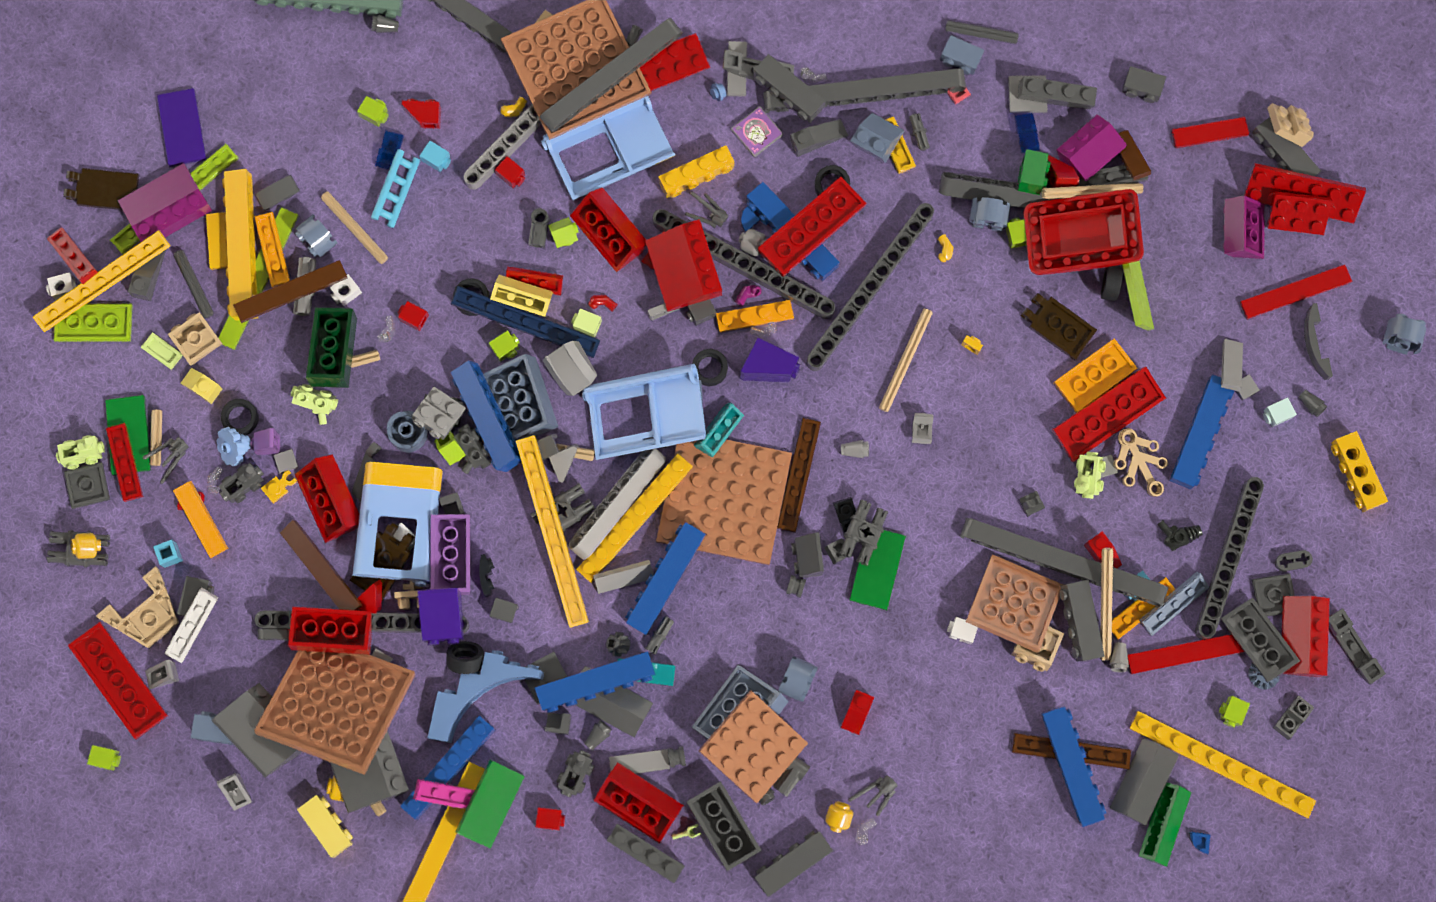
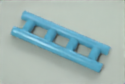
(405, 183)

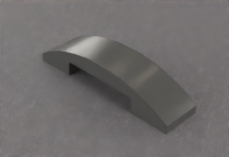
(742, 66)
(1321, 365)
(1354, 648)

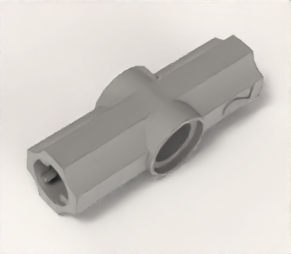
(303, 305)

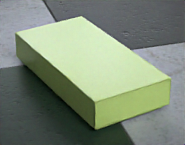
(161, 351)

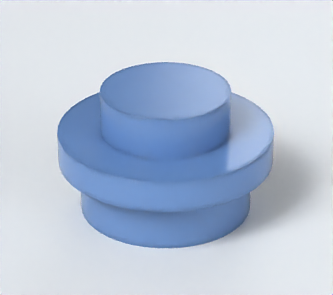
(717, 91)

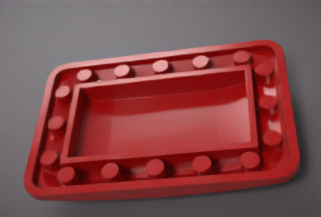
(1083, 232)

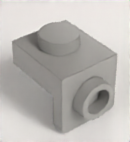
(922, 428)

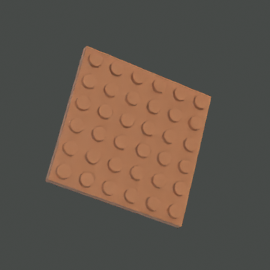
(564, 53)
(729, 499)
(335, 706)

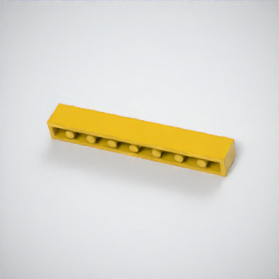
(239, 237)

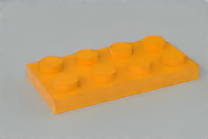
(1095, 375)

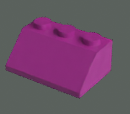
(1091, 147)
(1244, 228)

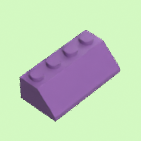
(450, 552)

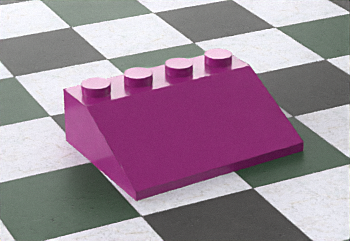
(165, 204)

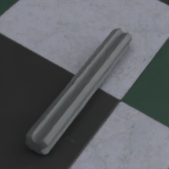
(983, 32)
(193, 284)

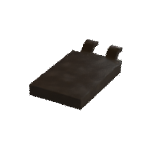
(101, 187)
(1059, 326)
(388, 554)

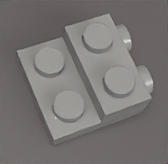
(437, 413)

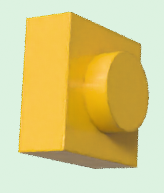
(972, 344)

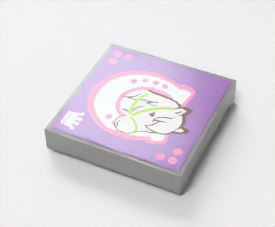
(756, 131)

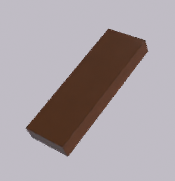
(1133, 158)

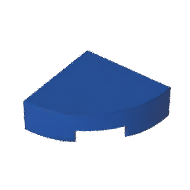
(748, 219)
(1201, 841)

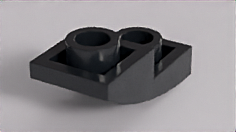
(844, 510)
(485, 570)

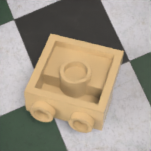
(1291, 124)
(194, 338)
(1044, 658)

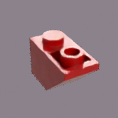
(424, 113)

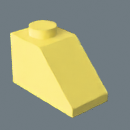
(201, 385)

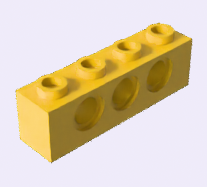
(1362, 462)

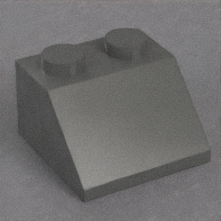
(808, 555)

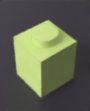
(586, 322)

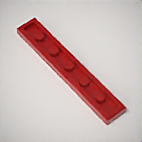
(1295, 291)
(1183, 654)

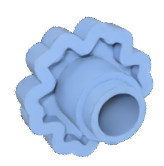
(232, 445)

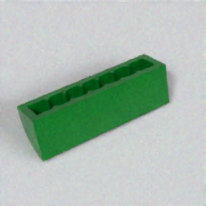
(1165, 824)

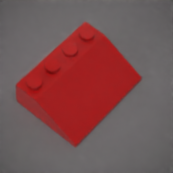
(684, 266)

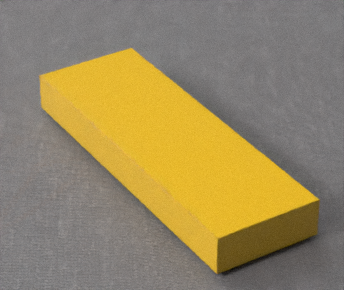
(901, 155)
(216, 240)

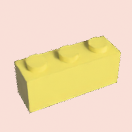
(521, 295)
(326, 825)

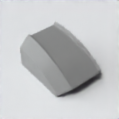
(570, 368)

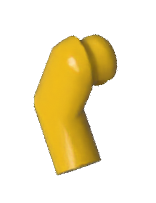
(514, 110)
(947, 249)

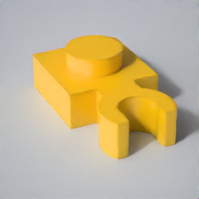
(276, 488)

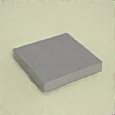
(1023, 106)

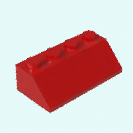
(609, 229)
(328, 497)
(330, 630)
(1306, 632)
(638, 802)

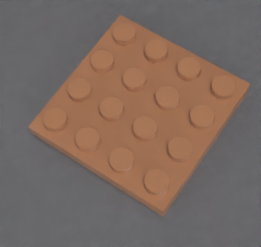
(1014, 603)
(753, 746)

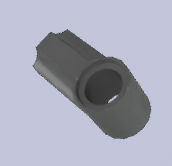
(538, 229)
(791, 776)

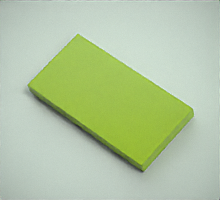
(1138, 295)
(96, 324)

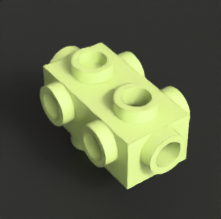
(319, 401)
(87, 450)
(1089, 480)

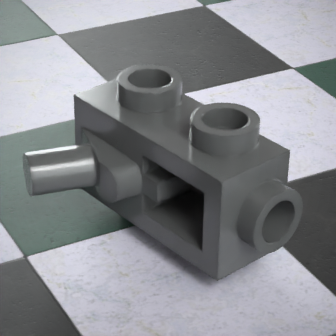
(473, 449)
(245, 479)
(577, 768)

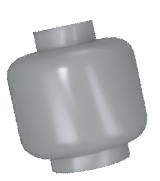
(751, 241)

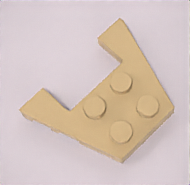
(150, 619)

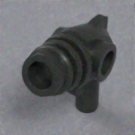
(1179, 537)

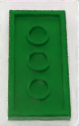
(132, 413)
(875, 582)
(489, 804)

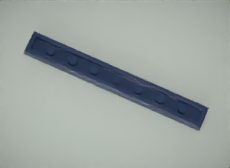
(522, 320)

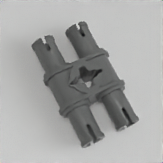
(573, 514)
(855, 535)
(67, 556)

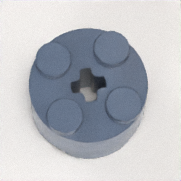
(989, 213)
(315, 236)
(1404, 334)
(405, 442)
(797, 679)

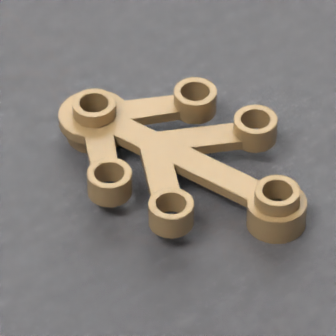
(1138, 460)

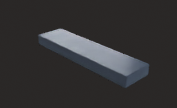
(1174, 603)

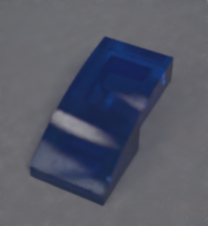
(1027, 132)
(390, 144)

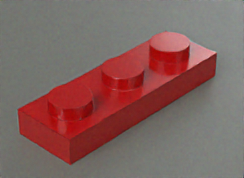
(544, 280)

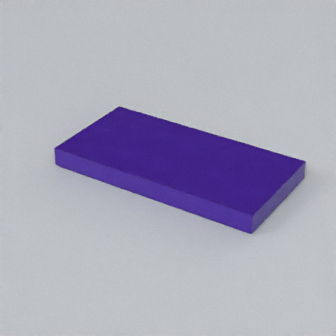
(181, 127)

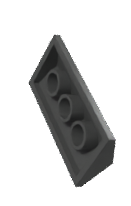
(1260, 640)
(620, 709)
(1144, 781)

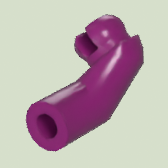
(748, 292)

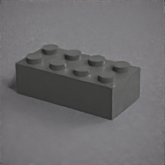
(723, 826)

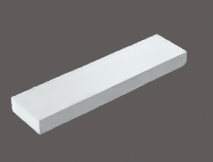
(191, 625)

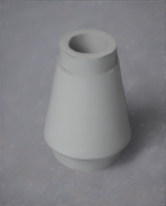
(856, 449)
(1119, 658)

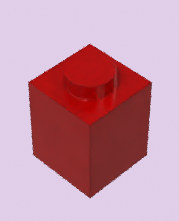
(510, 172)
(412, 315)
(550, 819)

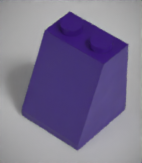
(769, 364)
(441, 615)

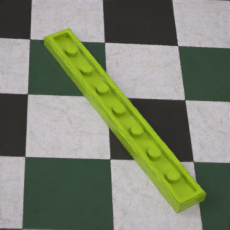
(202, 176)
(233, 328)

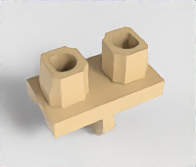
(404, 597)

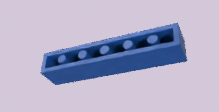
(777, 214)
(487, 416)
(1200, 434)
(665, 579)
(595, 681)
(452, 762)
(1072, 766)

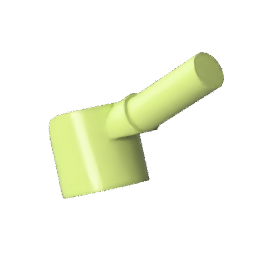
(689, 832)

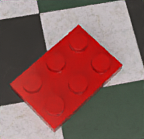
(1299, 213)

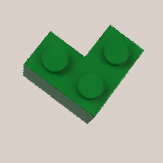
(1033, 172)

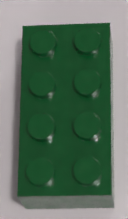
(331, 347)

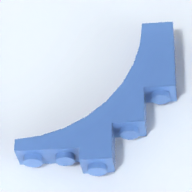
(451, 707)

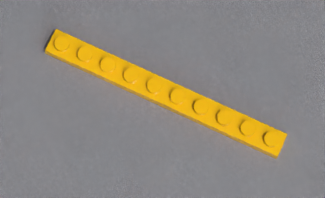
(552, 531)
(1222, 764)

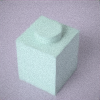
(1279, 412)

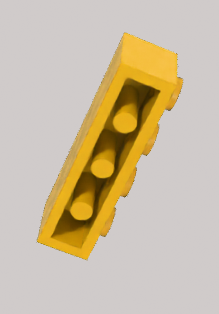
(696, 171)

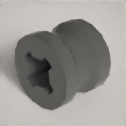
(796, 586)
(676, 757)

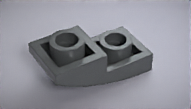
(277, 192)
(1293, 717)

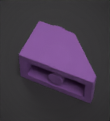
(266, 442)

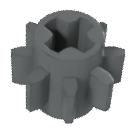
(618, 644)

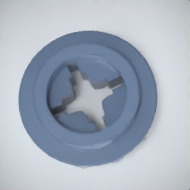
(1259, 681)

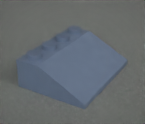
(522, 397)
(744, 682)

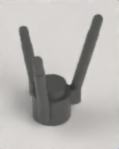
(718, 214)
(177, 449)
(886, 786)

